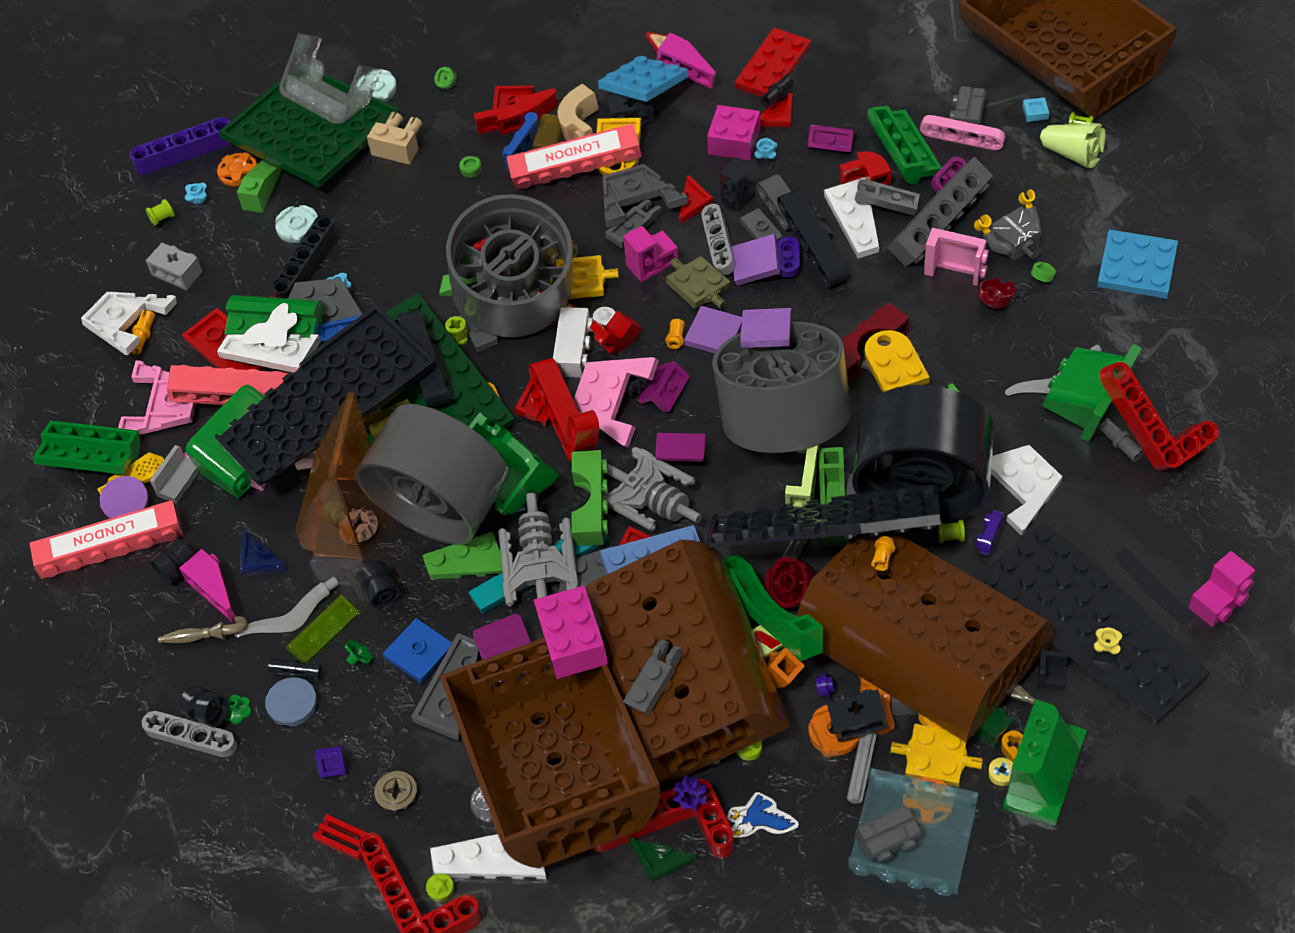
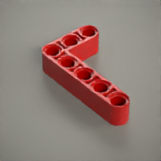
(1151, 422)
(574, 429)
(667, 816)
(403, 901)

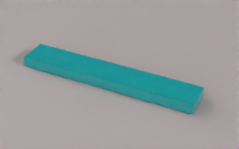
(492, 592)

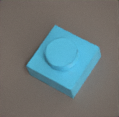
(1036, 109)

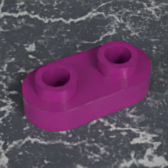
(946, 173)

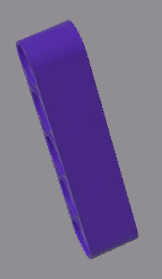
(179, 146)

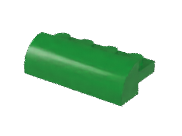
(903, 143)
(251, 310)
(88, 447)

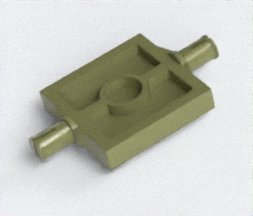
(698, 282)

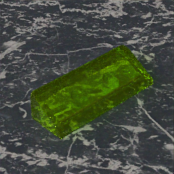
(322, 629)

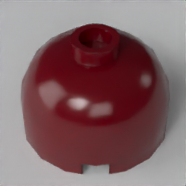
(788, 581)

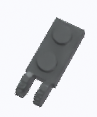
(634, 219)
(653, 678)

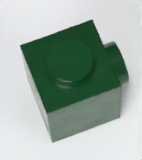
(994, 728)

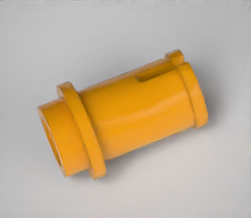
(674, 338)
(884, 548)

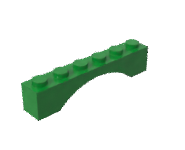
(795, 632)

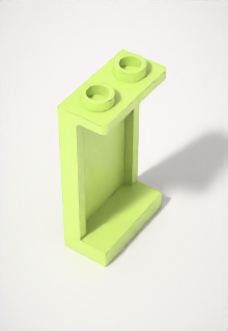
(800, 495)

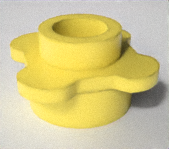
(1111, 635)

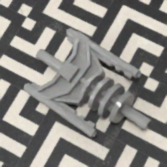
(648, 488)
(538, 560)

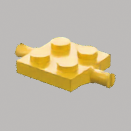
(588, 276)
(935, 755)

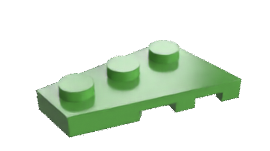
(476, 558)

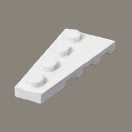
(853, 218)
(281, 357)
(480, 858)

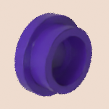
(825, 685)

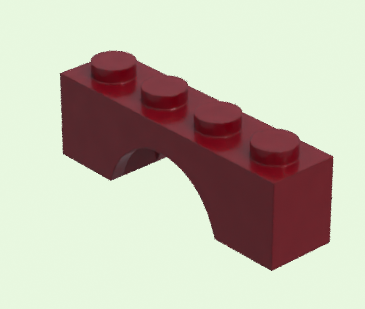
(883, 319)

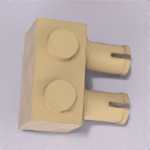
(394, 142)

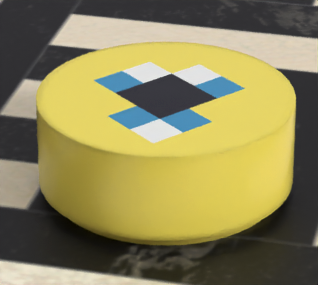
(1000, 771)

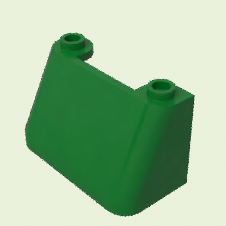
(210, 457)
(526, 469)

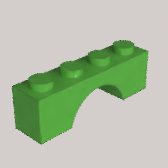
(831, 483)
(589, 521)

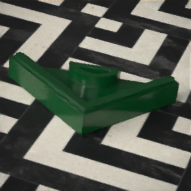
(659, 859)

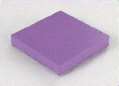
(756, 259)
(766, 328)
(712, 329)

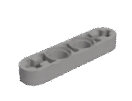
(715, 240)
(187, 737)

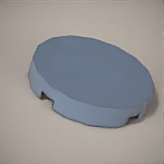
(291, 701)

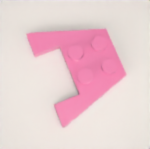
(603, 389)
(160, 411)

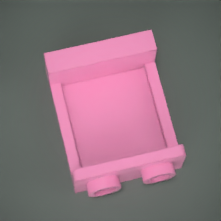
(956, 253)

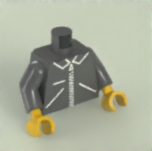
(1016, 232)

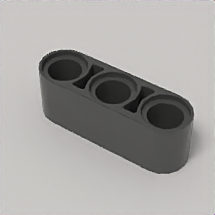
(769, 191)

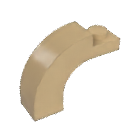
(574, 109)

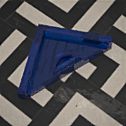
(257, 558)

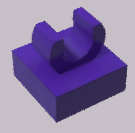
(330, 761)

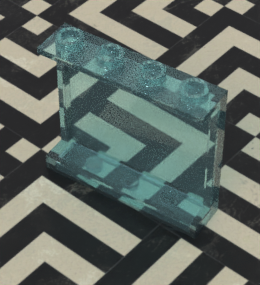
(945, 825)

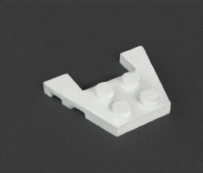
(117, 311)
(1028, 479)

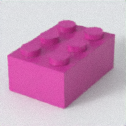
(570, 632)

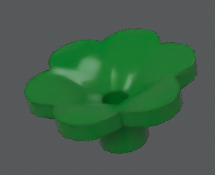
(357, 652)
(238, 709)

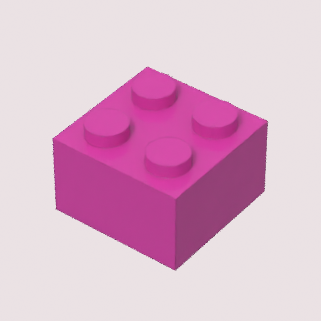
(734, 132)

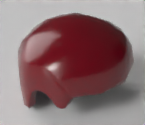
(995, 293)

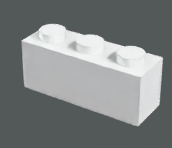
(572, 341)

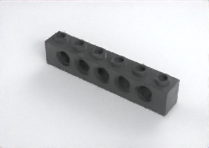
(970, 174)

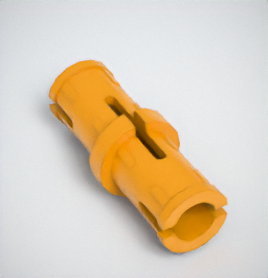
(142, 329)

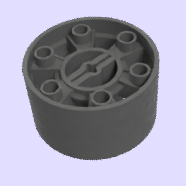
(510, 265)
(783, 394)
(432, 474)

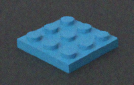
(643, 78)
(1137, 264)

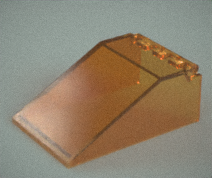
(324, 517)

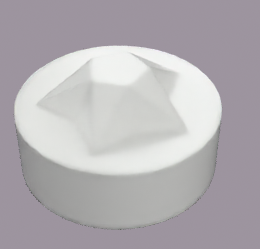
(603, 315)

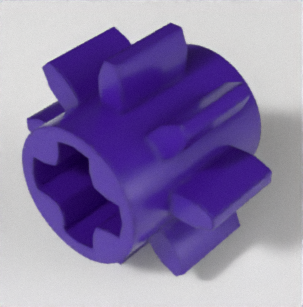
(690, 792)

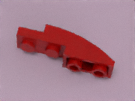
(512, 117)

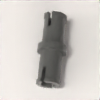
(1121, 439)

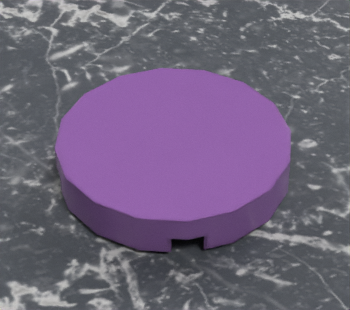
(123, 496)

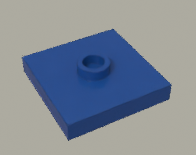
(418, 651)

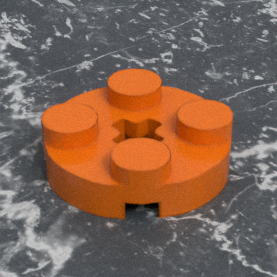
(823, 740)

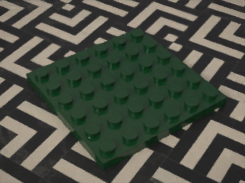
(300, 139)

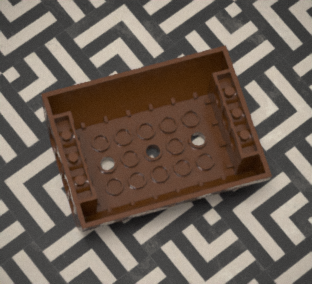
(1108, 44)
(693, 604)
(923, 650)
(539, 808)

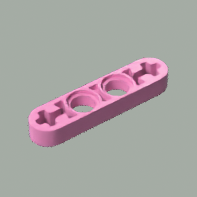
(962, 135)

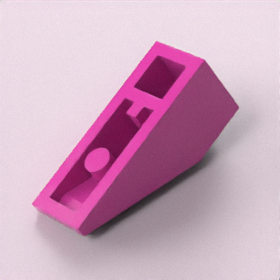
(681, 53)
(206, 578)

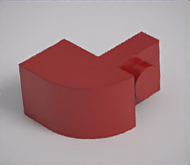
(867, 165)
(617, 334)

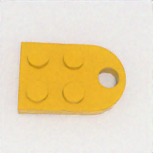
(607, 124)
(896, 363)

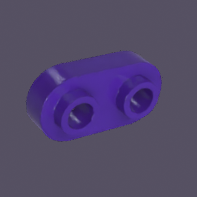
(789, 256)
(992, 524)

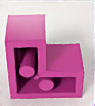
(647, 253)
(1224, 591)

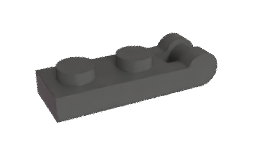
(886, 196)

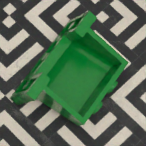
(1078, 390)
(1043, 765)

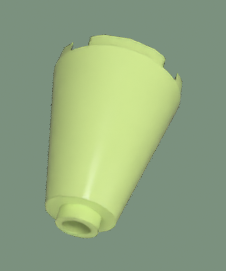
(1075, 142)

